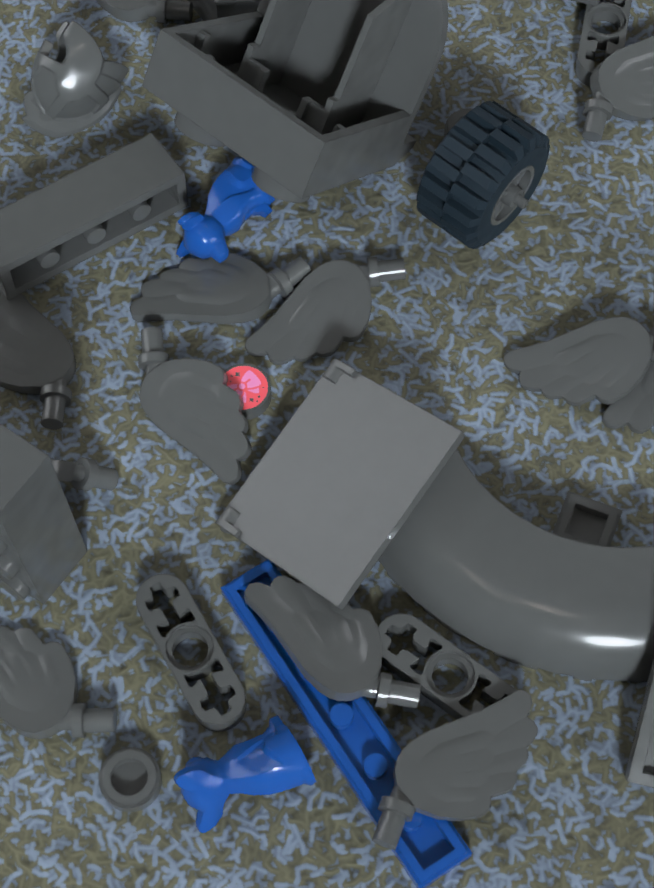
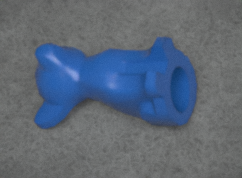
(229, 204)
(253, 767)

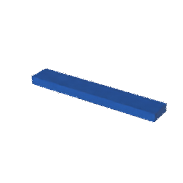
(355, 743)

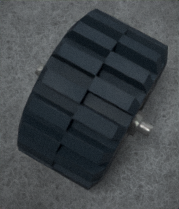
(482, 174)

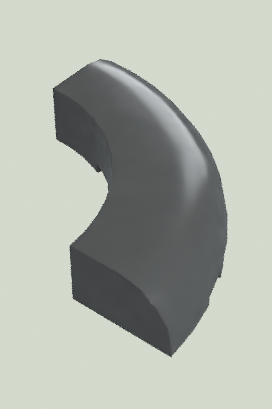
(522, 587)

